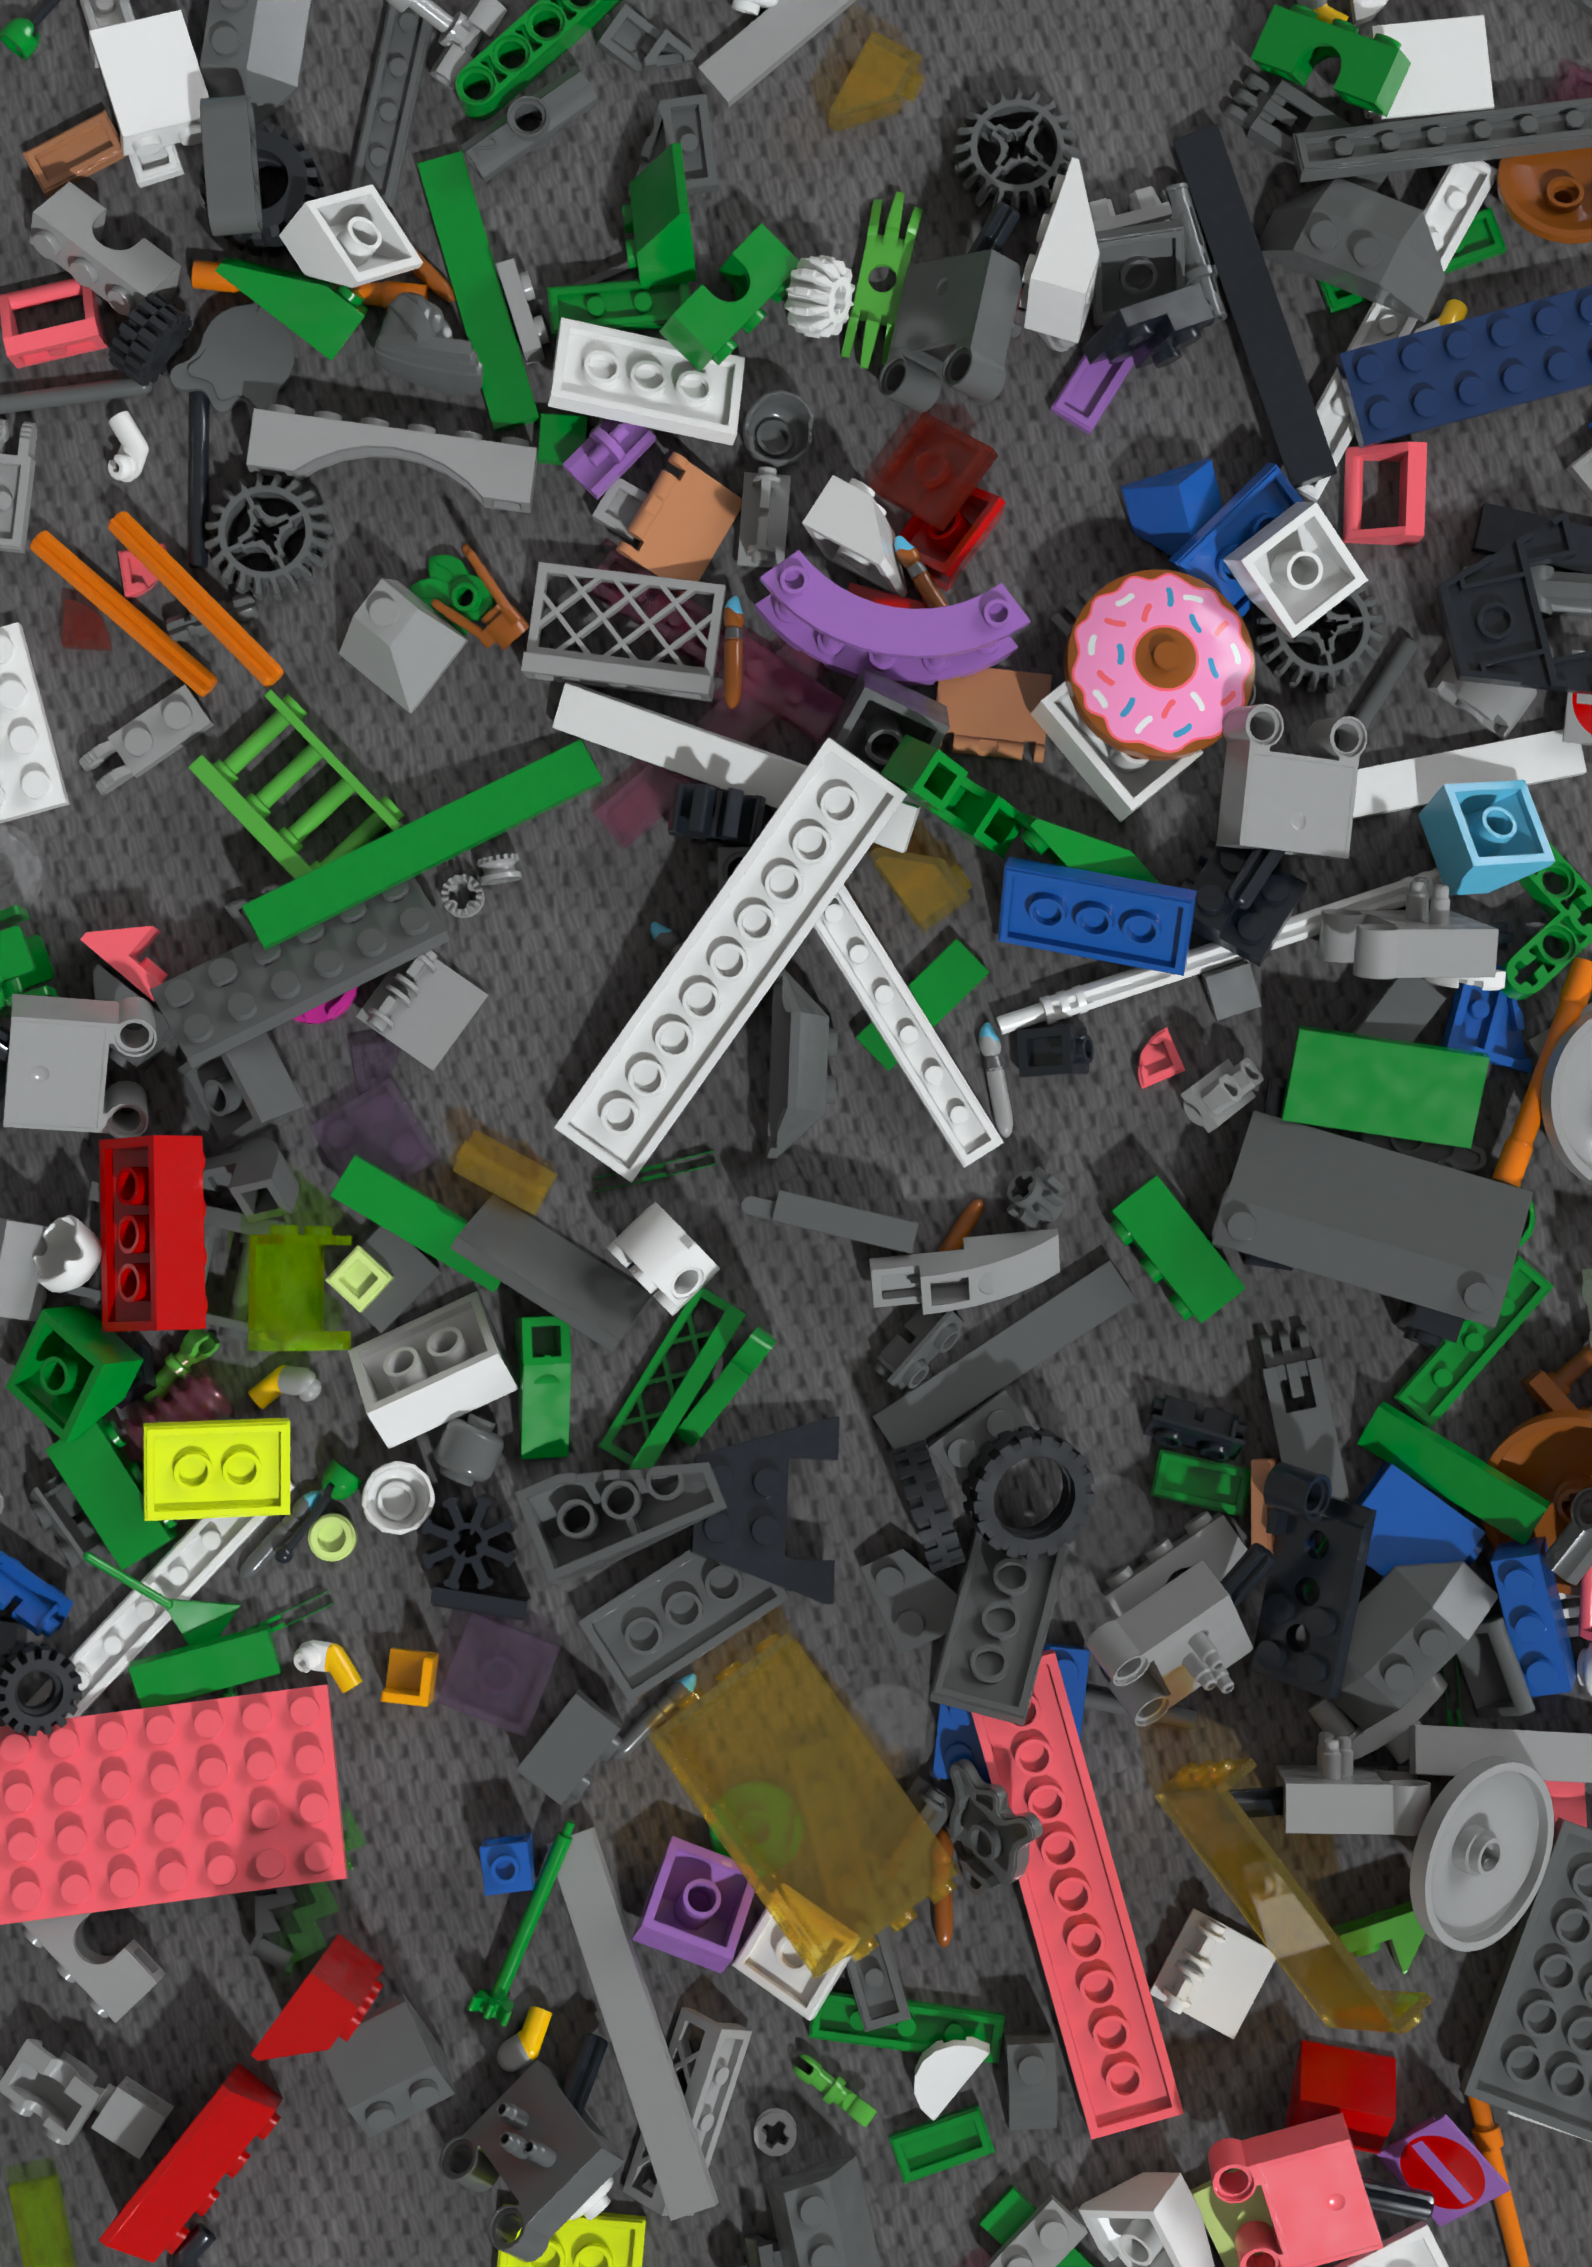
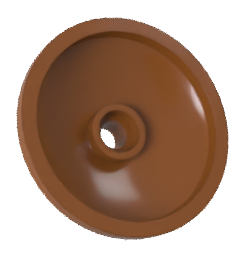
(1537, 182)

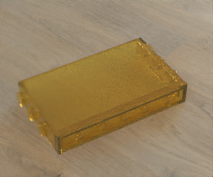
(804, 1805)
(1276, 1904)

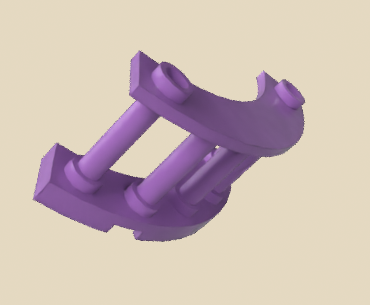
(896, 642)

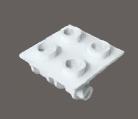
(1212, 1973)

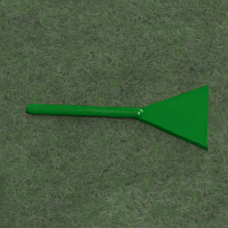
(195, 1619)

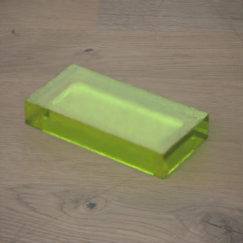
(42, 2223)

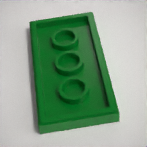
(1384, 1086)

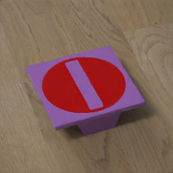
(1446, 2163)

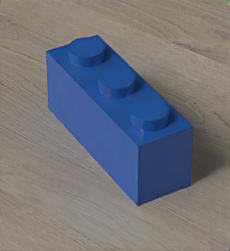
(1534, 1616)

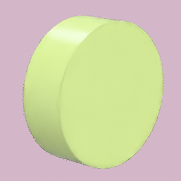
(332, 1537)

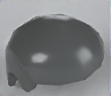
(763, 424)

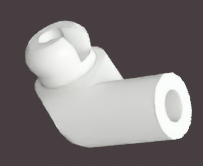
(132, 451)

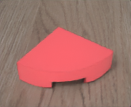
(135, 575)
(1158, 1060)

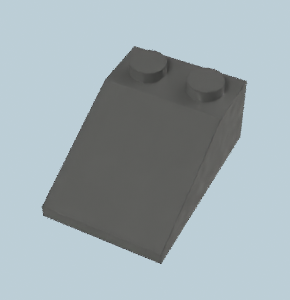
(879, 716)

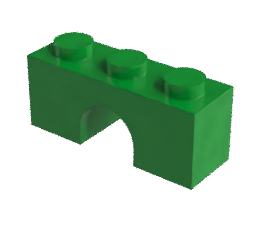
(1298, 41)
(705, 325)
(949, 795)

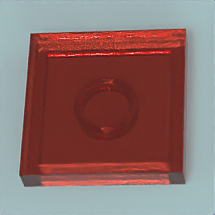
(933, 471)

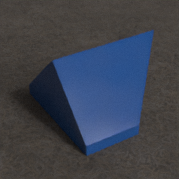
(1172, 504)

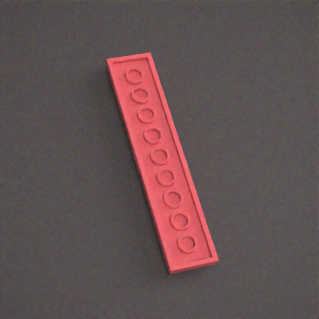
(1081, 1915)

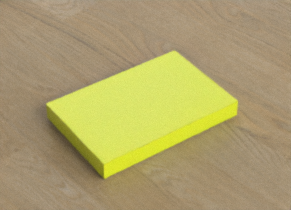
(216, 1469)
(601, 2242)

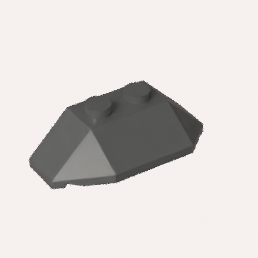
(255, 50)
(1358, 245)
(797, 1065)
(1408, 1633)

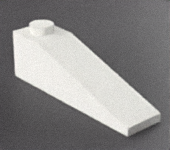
(1149, 2223)

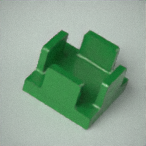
(22, 960)

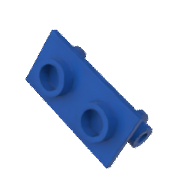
(40, 1606)

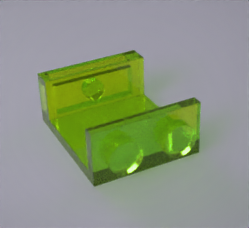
(289, 1290)

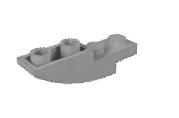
(964, 1278)

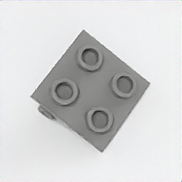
(422, 1008)

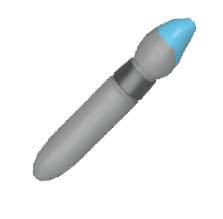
(996, 1079)

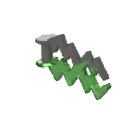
(311, 1938)

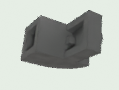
(254, 1179)

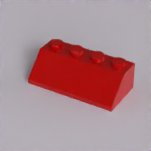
(152, 1233)
(325, 2005)
(193, 2166)

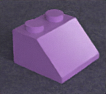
(695, 1906)

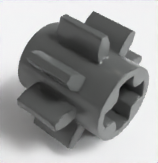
(1035, 1197)

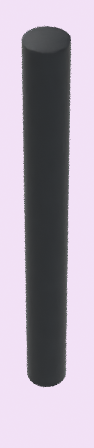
(199, 479)

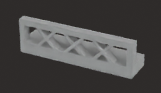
(710, 2083)

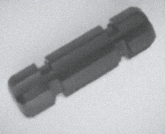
(182, 628)

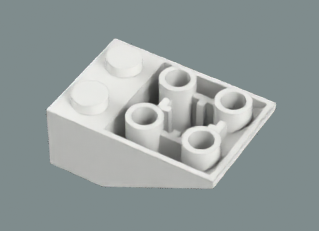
(1065, 265)

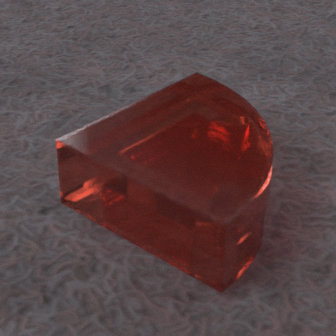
(84, 629)

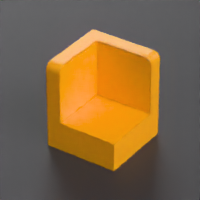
(410, 1677)

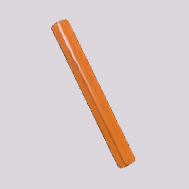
(195, 598)
(123, 613)

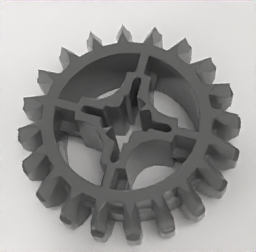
(988, 127)
(250, 546)
(1322, 652)

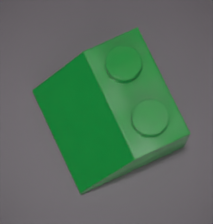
(660, 222)
(72, 1371)

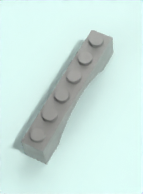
(300, 445)

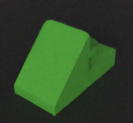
(1393, 1925)

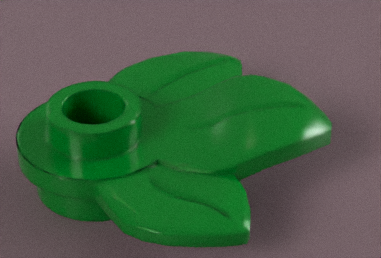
(448, 583)

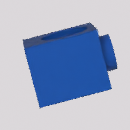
(508, 1864)

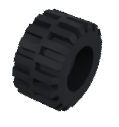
(288, 157)

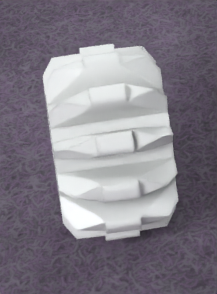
(819, 296)

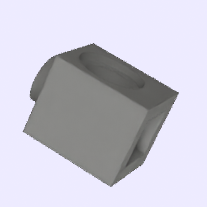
(130, 2116)

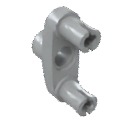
(1389, 1732)

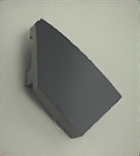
(641, 45)

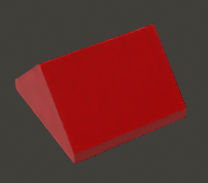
(950, 551)
(1346, 2082)

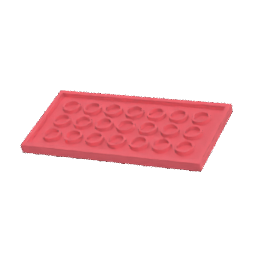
(170, 1805)

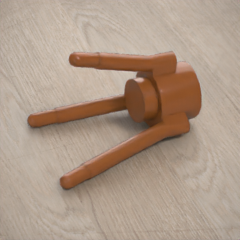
(502, 621)

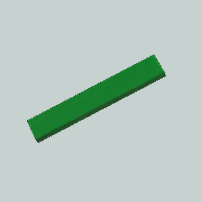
(478, 291)

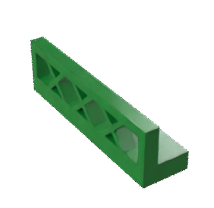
(688, 1389)

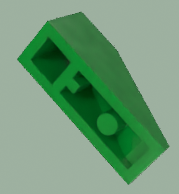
(308, 306)

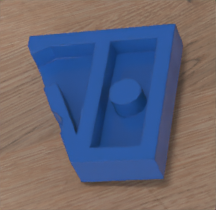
(1489, 1025)

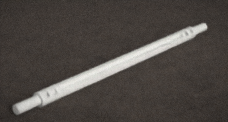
(1198, 961)

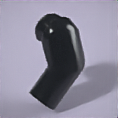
(192, 2247)

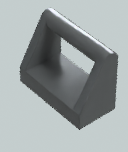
(1493, 1672)

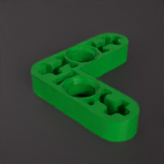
(1561, 925)
(725, 1386)

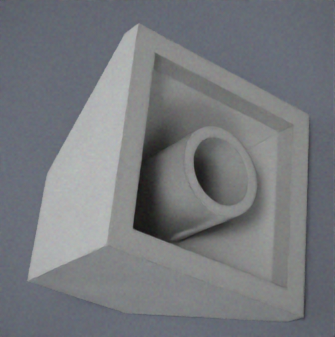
(400, 643)

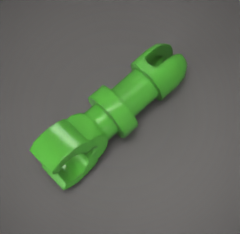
(195, 1347)
(835, 2091)

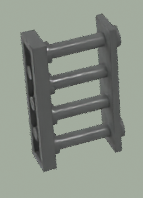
(215, 1220)

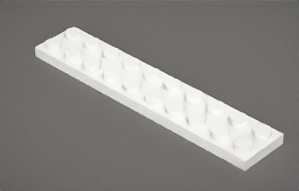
(731, 959)

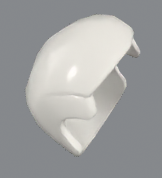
(70, 1255)
(397, 1498)

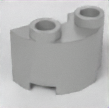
(1493, 706)
(52, 2088)

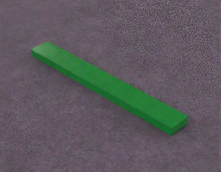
(421, 845)

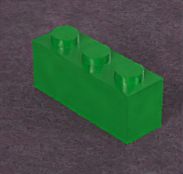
(1174, 1251)
(111, 1492)

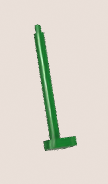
(494, 2001)

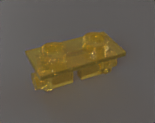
(504, 1172)

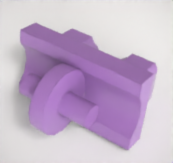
(608, 455)

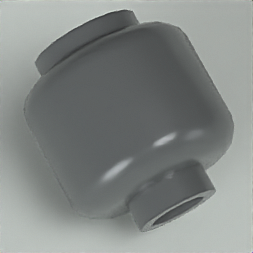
(468, 1449)

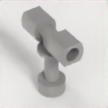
(458, 33)

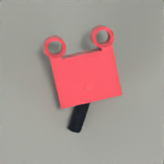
(1312, 2194)

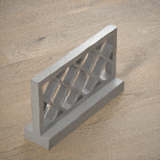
(618, 672)

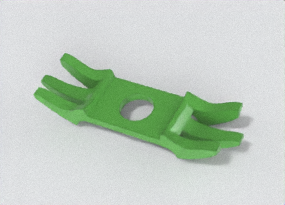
(881, 251)

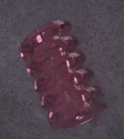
(193, 1404)

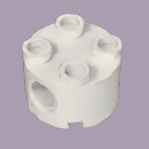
(663, 1258)

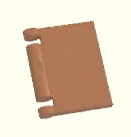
(681, 523)
(993, 712)

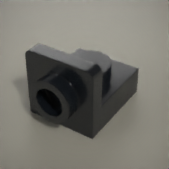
(1054, 1051)

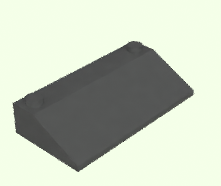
(1373, 1219)

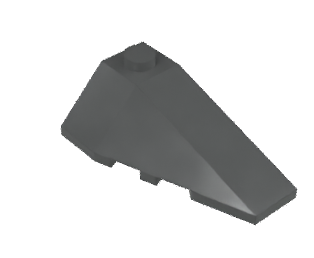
(607, 1515)

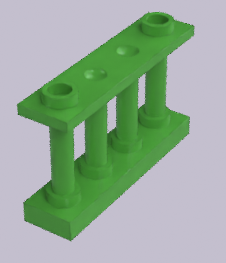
(255, 808)

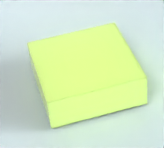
(359, 1278)

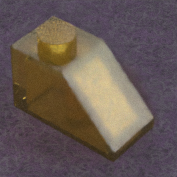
(877, 84)
(923, 885)

